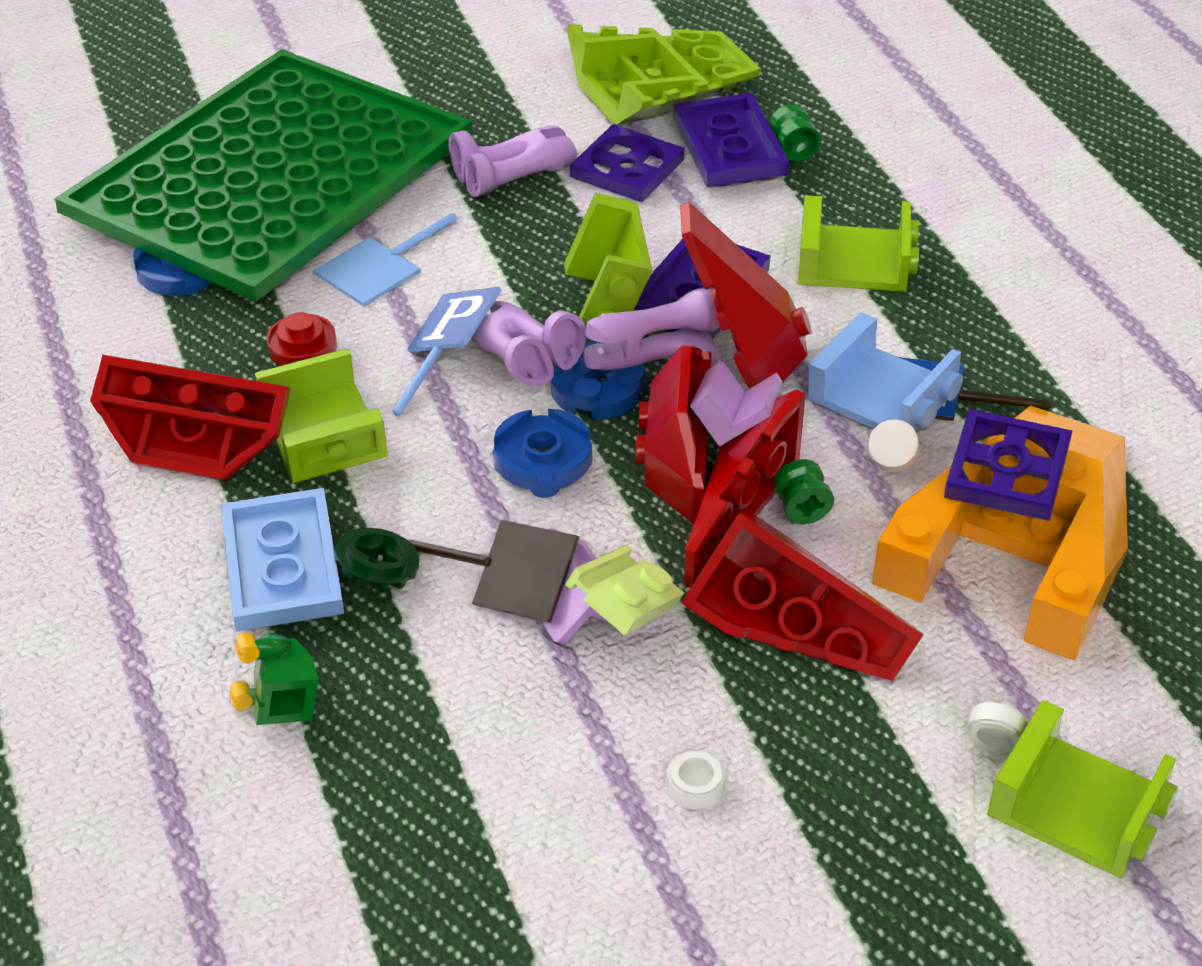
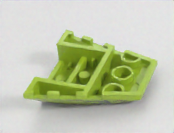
(648, 73)

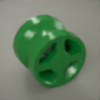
(803, 491)

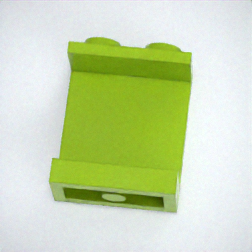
(611, 253)
(857, 254)
(325, 417)
(1079, 798)

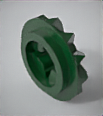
(360, 547)

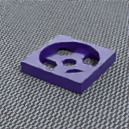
(631, 182)
(1000, 493)

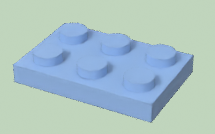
(280, 559)

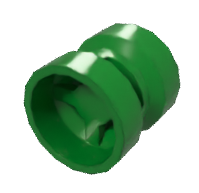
(795, 132)

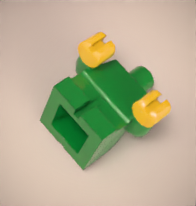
(282, 679)

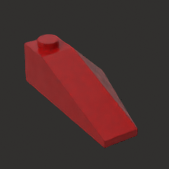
(747, 301)
(744, 478)
(788, 598)

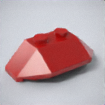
(187, 416)
(675, 436)

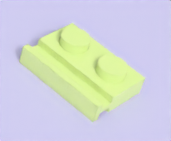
(624, 590)

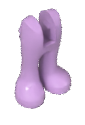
(498, 164)
(623, 332)
(529, 345)

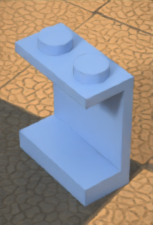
(877, 386)

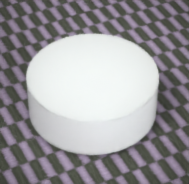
(894, 445)
(995, 726)
(696, 779)

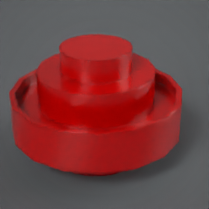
(300, 338)

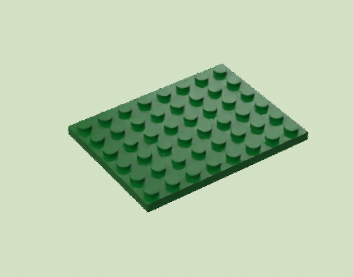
(264, 172)

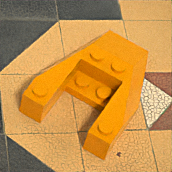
(1079, 543)

